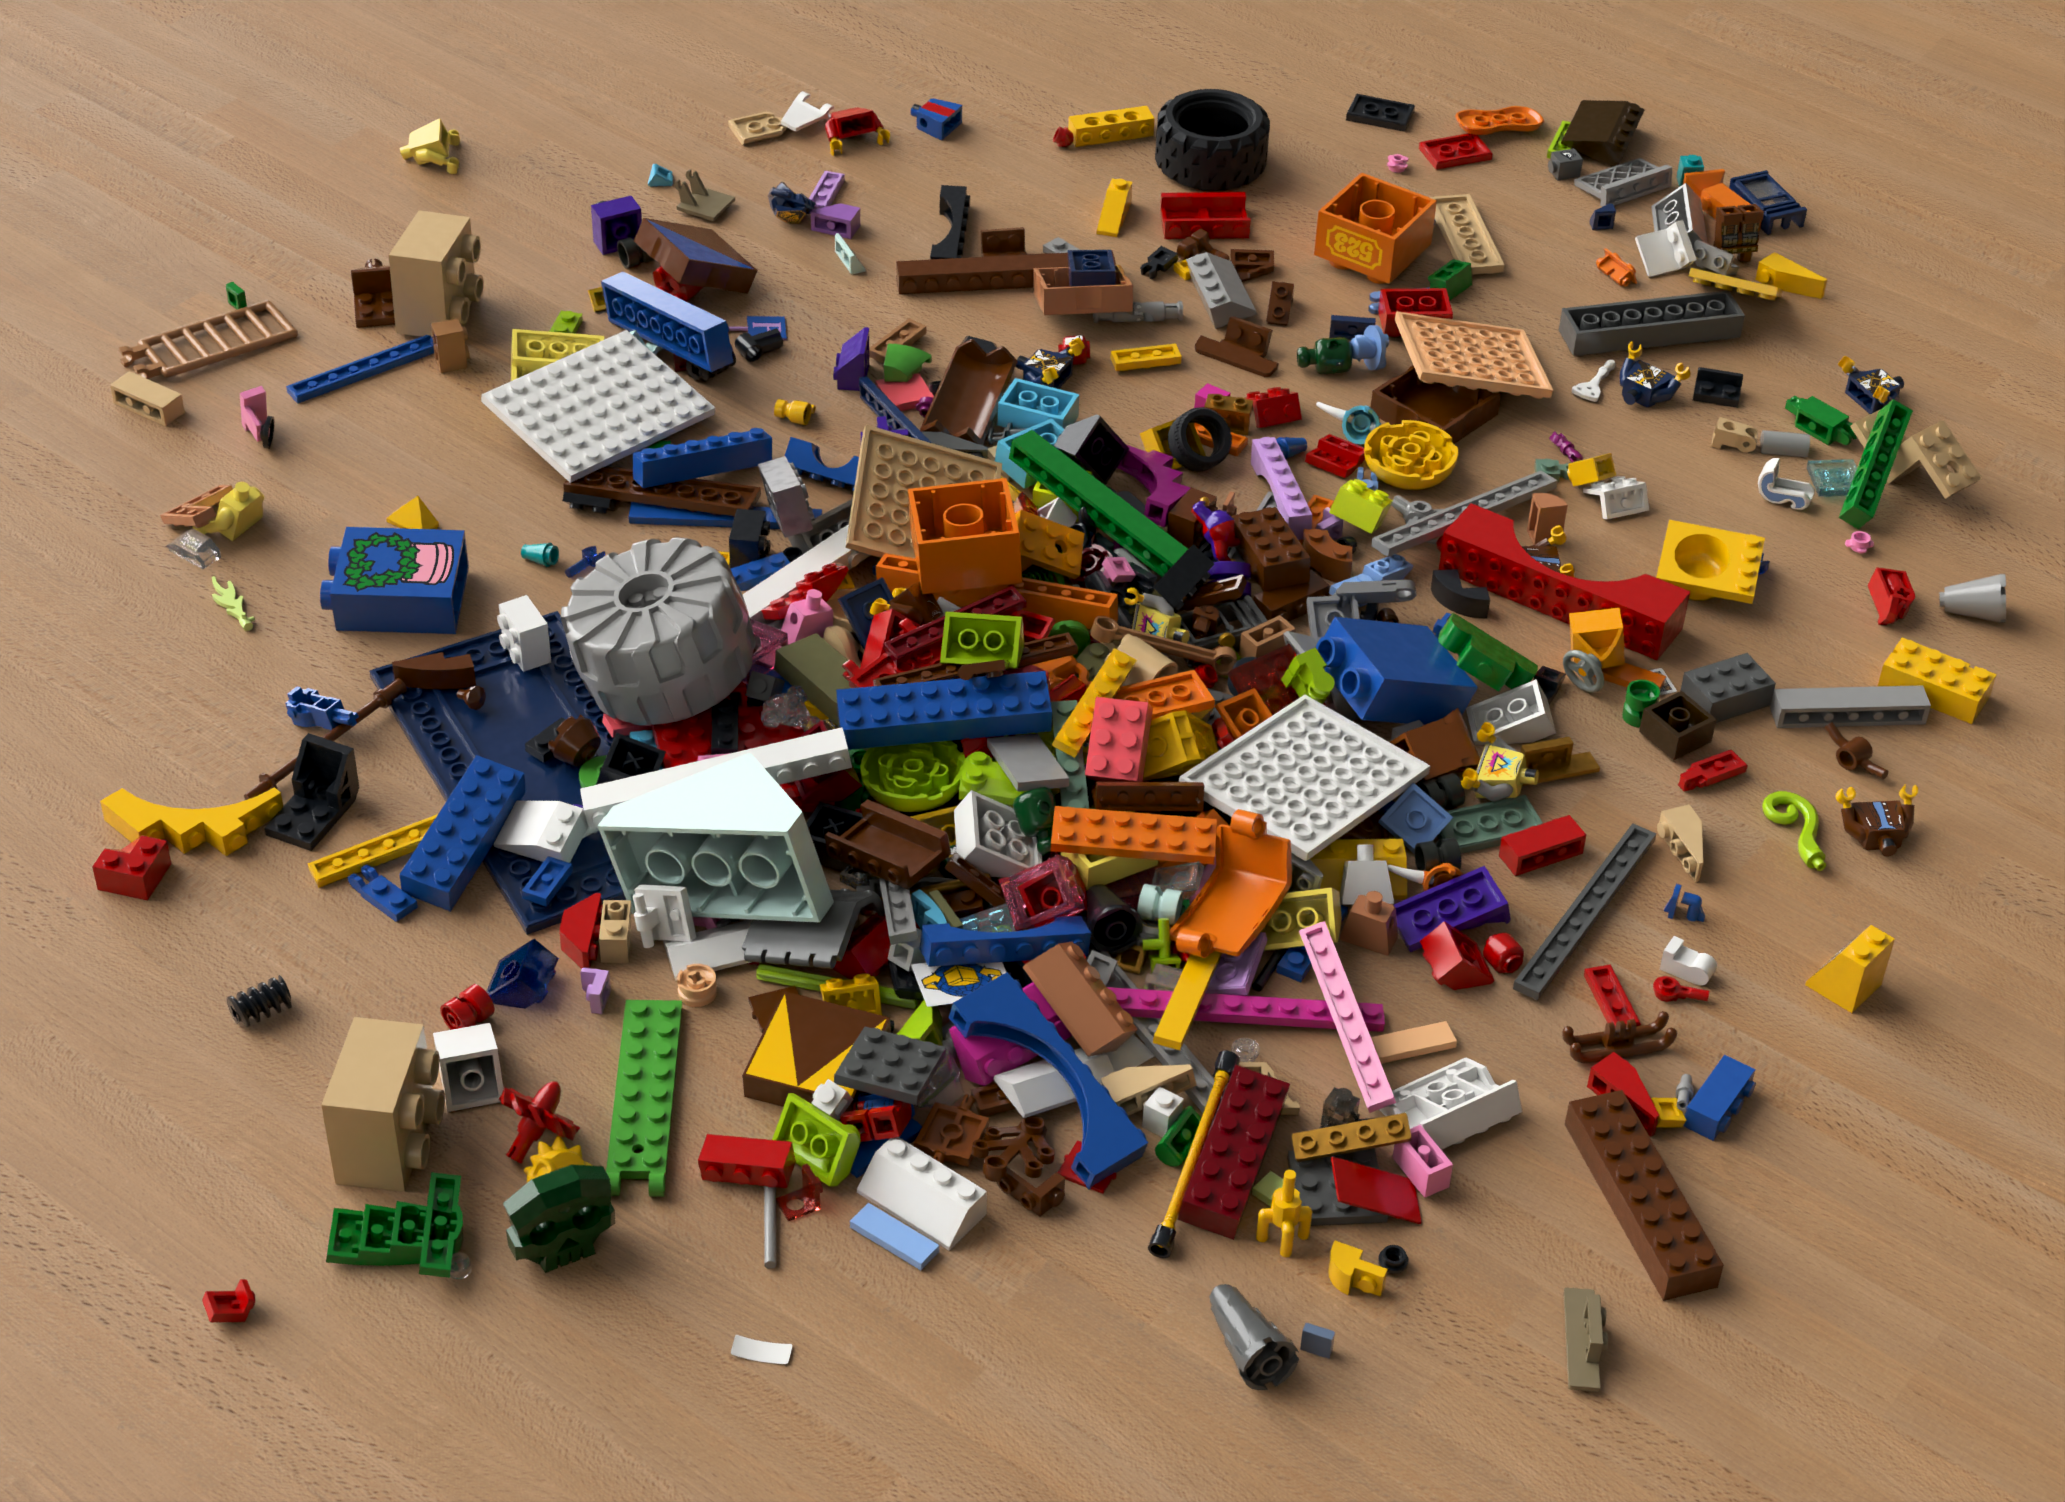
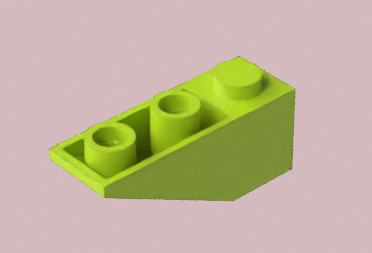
(924, 1025)

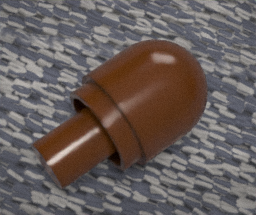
(1387, 615)

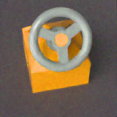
(1595, 645)

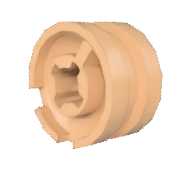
(697, 985)

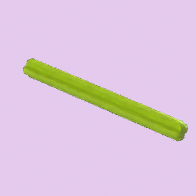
(811, 981)

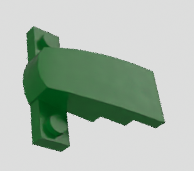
(402, 1233)

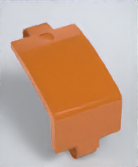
(1241, 892)

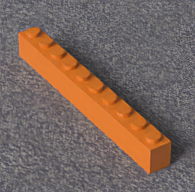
(1042, 597)

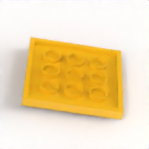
(1727, 283)

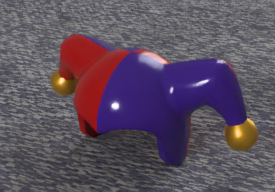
(1217, 529)

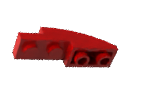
(825, 581)

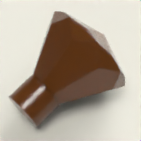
(473, 697)

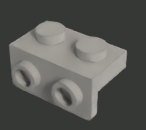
(1714, 258)

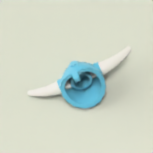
(1355, 422)

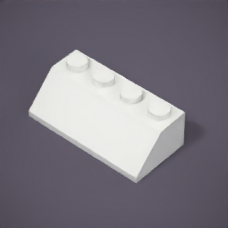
(923, 1192)

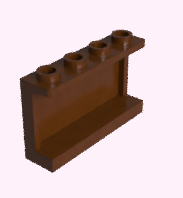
(890, 845)

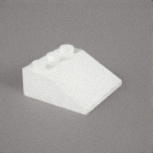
(992, 837)

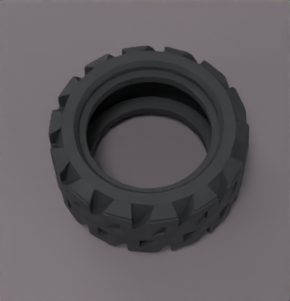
(1212, 139)

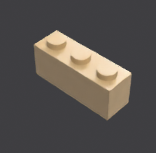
(147, 398)

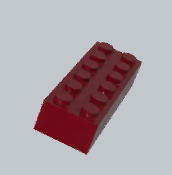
(1233, 1152)

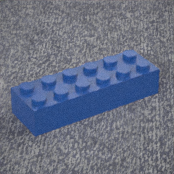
(462, 833)

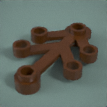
(1030, 1129)

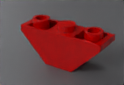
(581, 930)

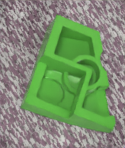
(903, 362)

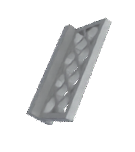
(1626, 181)

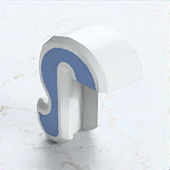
(1782, 490)

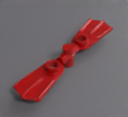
(1067, 690)

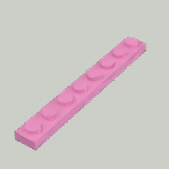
(1347, 1017)

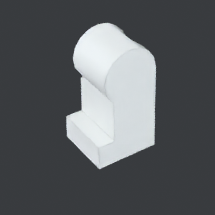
(1687, 963)

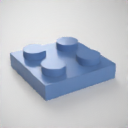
(1415, 818)

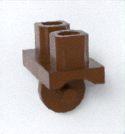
(1204, 621)

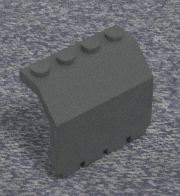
(811, 942)

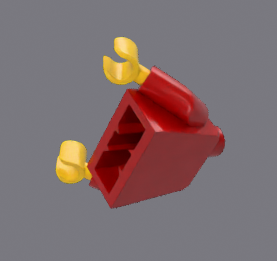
(853, 123)

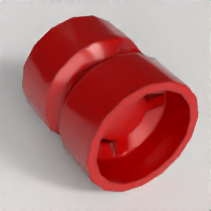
(471, 1007)

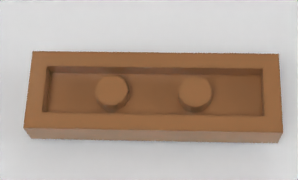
(904, 334)

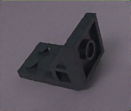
(323, 789)

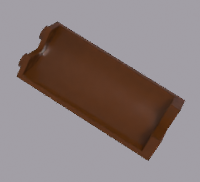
(970, 392)

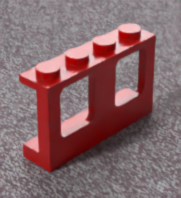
(1216, 212)

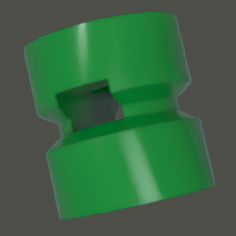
(1639, 696)

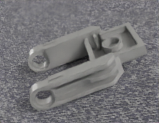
(1348, 596)

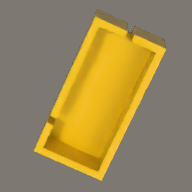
(1946, 680)

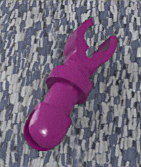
(1565, 446)

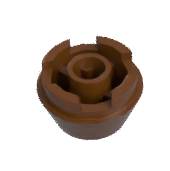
(576, 741)

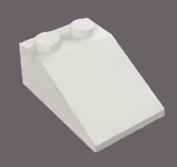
(1517, 715)
(543, 830)

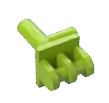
(1163, 945)

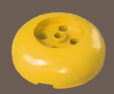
(1410, 454)

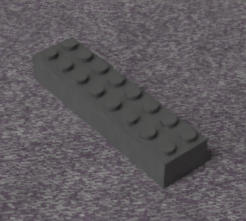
(1651, 322)

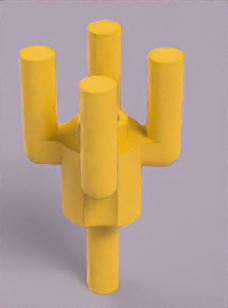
(1285, 1214)

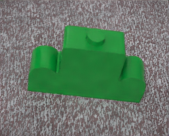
(1485, 656)

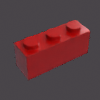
(1542, 845)
(746, 1161)

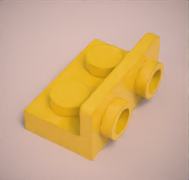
(856, 993)

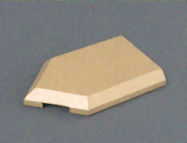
(756, 127)

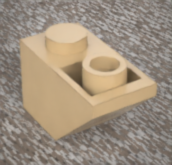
(615, 931)

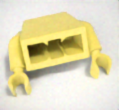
(432, 145)
(236, 512)

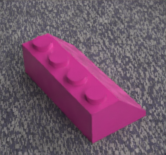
(987, 1056)

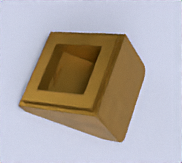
(1132, 959)

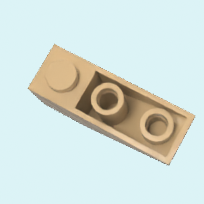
(1683, 834)

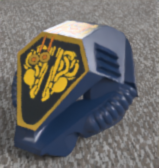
(789, 205)

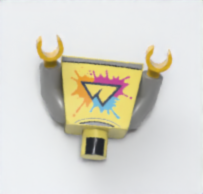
(1156, 617)
(1500, 769)

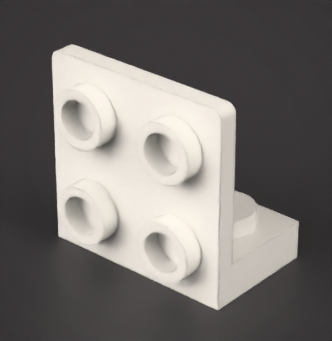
(1666, 250)
(1620, 496)

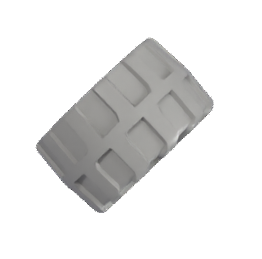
(659, 631)

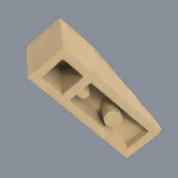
(1135, 1085)

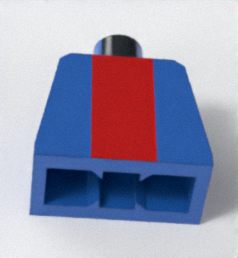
(937, 117)

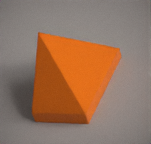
(1703, 179)

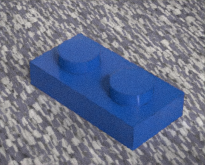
(547, 881)

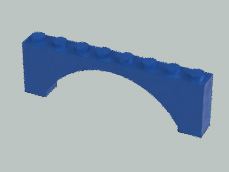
(1007, 1013)

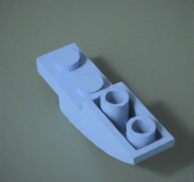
(1387, 568)

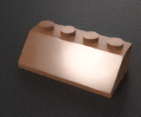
(1081, 999)

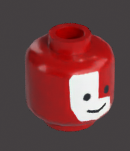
(1085, 354)

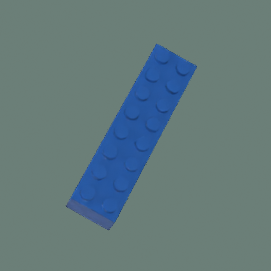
(667, 321)
(944, 710)

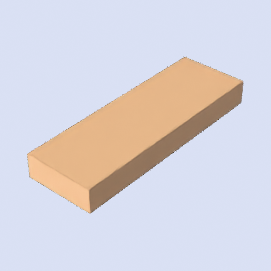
(1414, 1042)

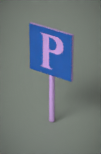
(761, 324)

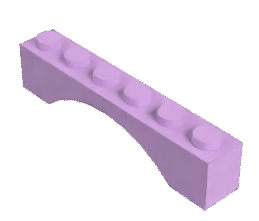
(1270, 462)

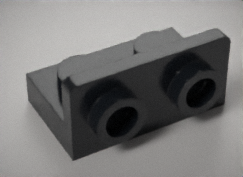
(1718, 387)

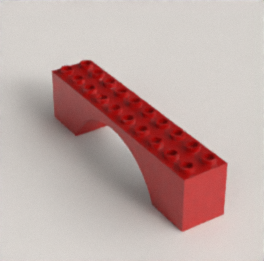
(1490, 556)

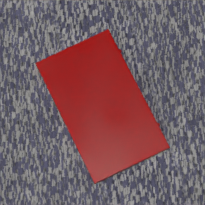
(1375, 1190)

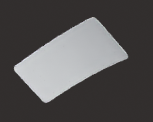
(760, 1350)

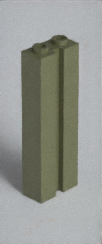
(816, 669)

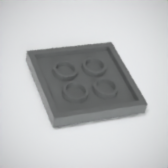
(890, 1065)
(1318, 1189)

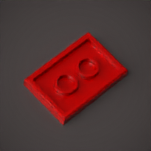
(1455, 151)

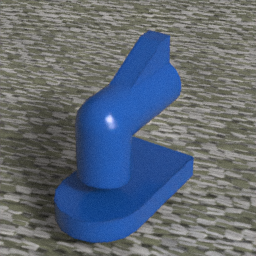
(1694, 911)

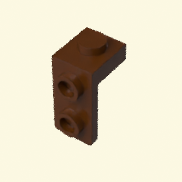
(1280, 303)
(1037, 1199)

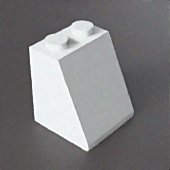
(469, 1066)

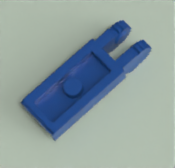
(383, 894)

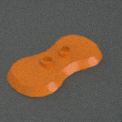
(1506, 119)

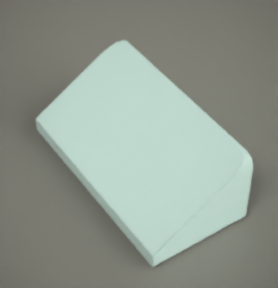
(847, 256)

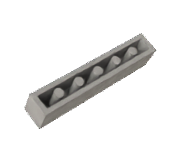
(1850, 706)

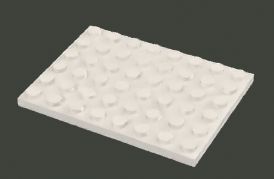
(597, 405)
(1307, 775)

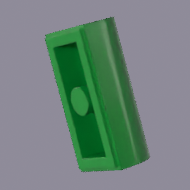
(1178, 1139)

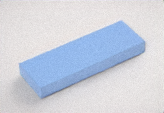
(894, 1236)

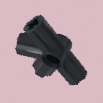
(1126, 612)

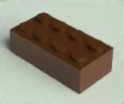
(1271, 549)

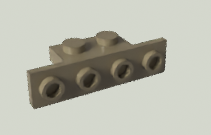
(1584, 1338)

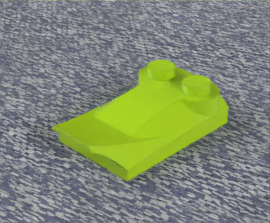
(986, 779)
(818, 1139)

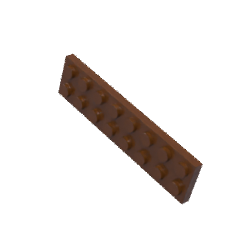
(687, 494)

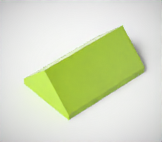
(982, 638)

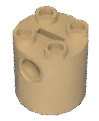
(1149, 663)

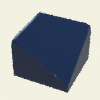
(1603, 217)

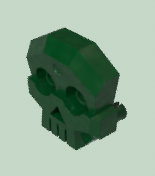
(560, 1215)

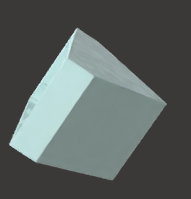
(724, 839)

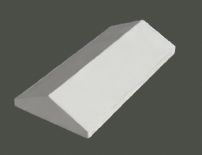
(712, 947)
(1042, 1087)

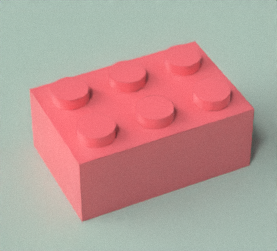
(1118, 740)

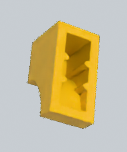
(1591, 470)

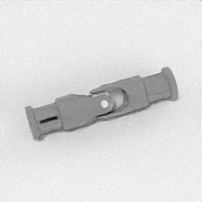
(1144, 312)

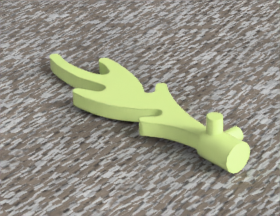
(234, 605)

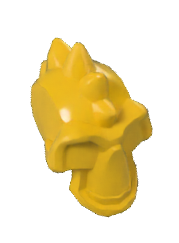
(553, 1158)

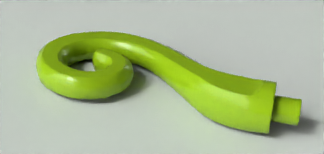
(1807, 846)

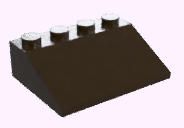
(1603, 129)

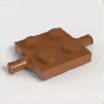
(951, 1132)

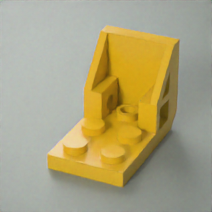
(1177, 745)

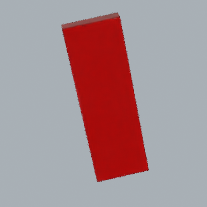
(1610, 994)

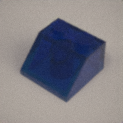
(523, 976)

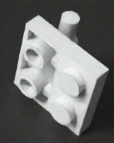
(663, 914)

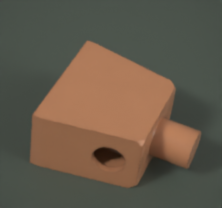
(1371, 924)

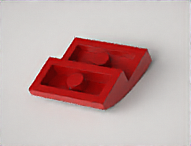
(1336, 456)

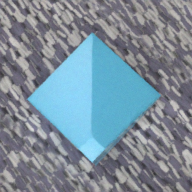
(660, 176)

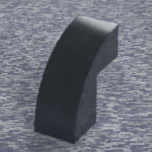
(1463, 601)

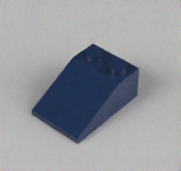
(1091, 268)

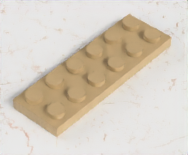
(1467, 234)

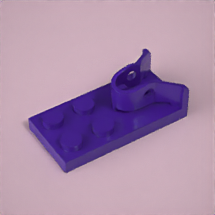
(1461, 902)

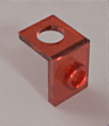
(808, 1194)

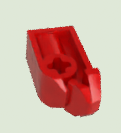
(1891, 594)

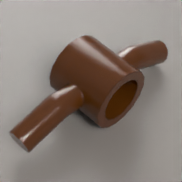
(1854, 752)

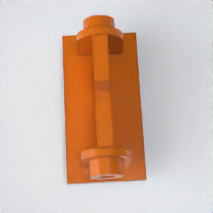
(1623, 272)

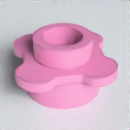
(1397, 163)
(1860, 542)

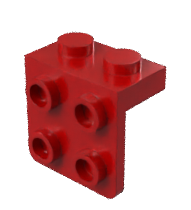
(1275, 406)

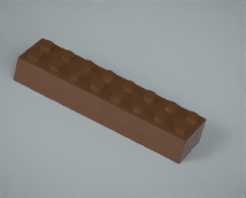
(1643, 1195)

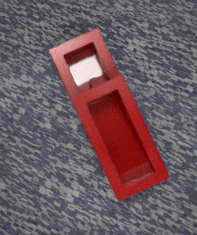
(1034, 625)

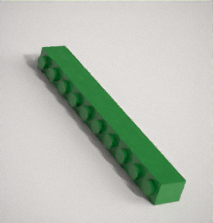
(1104, 506)

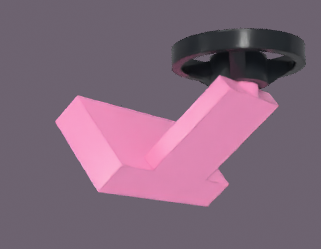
(255, 416)

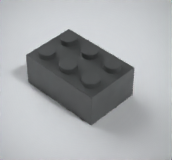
(1729, 687)

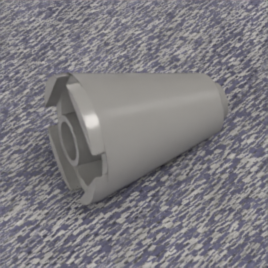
(1977, 598)

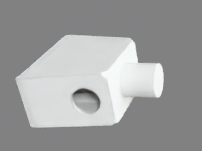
(1365, 876)

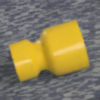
(796, 411)

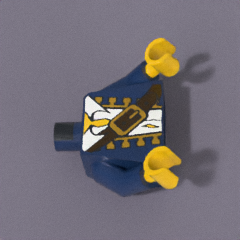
(1050, 367)
(1648, 384)
(1870, 388)

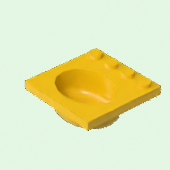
(1711, 561)

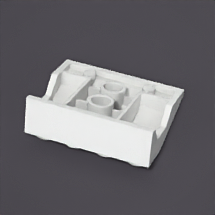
(1456, 1102)

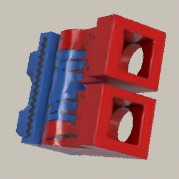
(877, 1115)

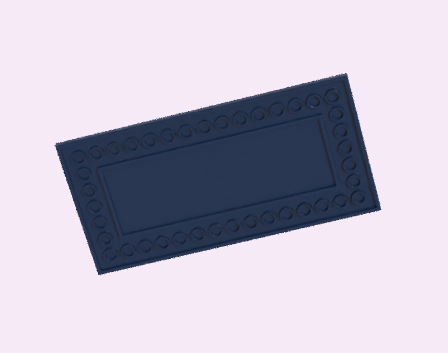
(515, 710)

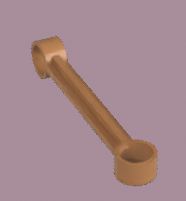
(1108, 630)

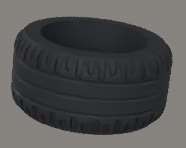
(1217, 428)

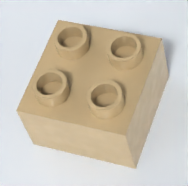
(434, 272)
(382, 1104)

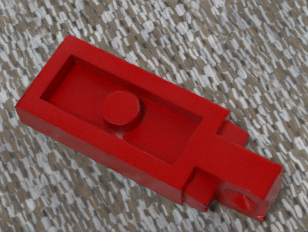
(1222, 733)
(1712, 770)

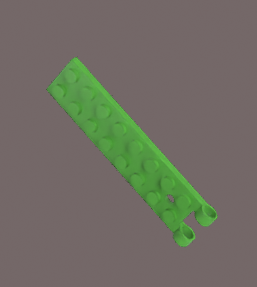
(644, 1094)

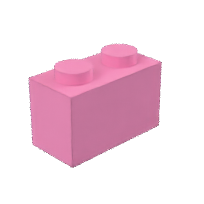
(1423, 1162)

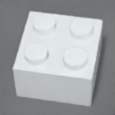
(524, 633)

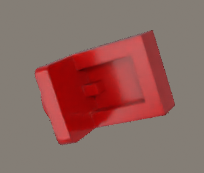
(229, 1305)

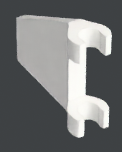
(803, 114)

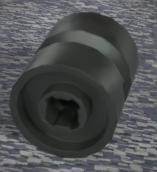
(631, 254)
(1445, 790)
(1431, 854)

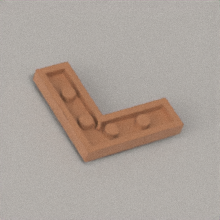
(197, 510)

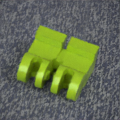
(1308, 676)

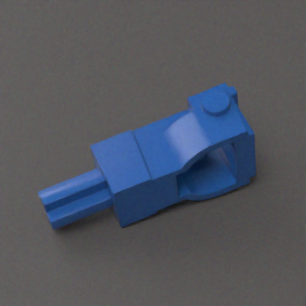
(311, 709)

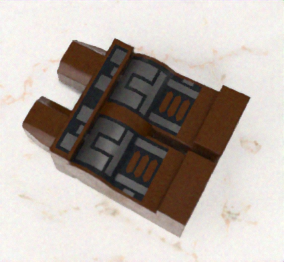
(1738, 230)

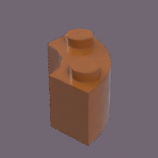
(1327, 555)

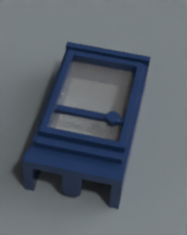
(1771, 198)

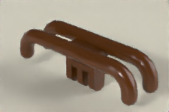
(1620, 1039)

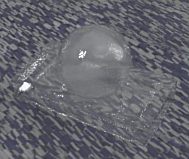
(1180, 877)

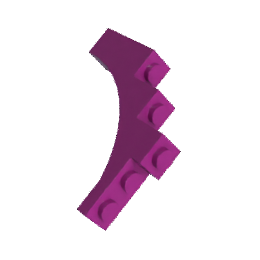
(1162, 481)

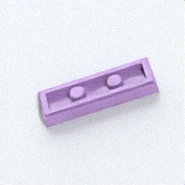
(827, 189)

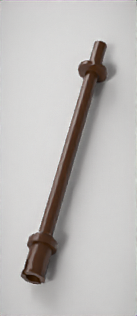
(381, 698)

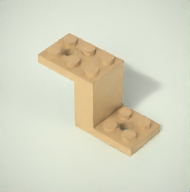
(1929, 448)

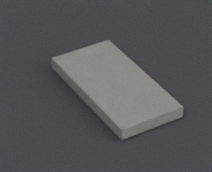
(1027, 762)

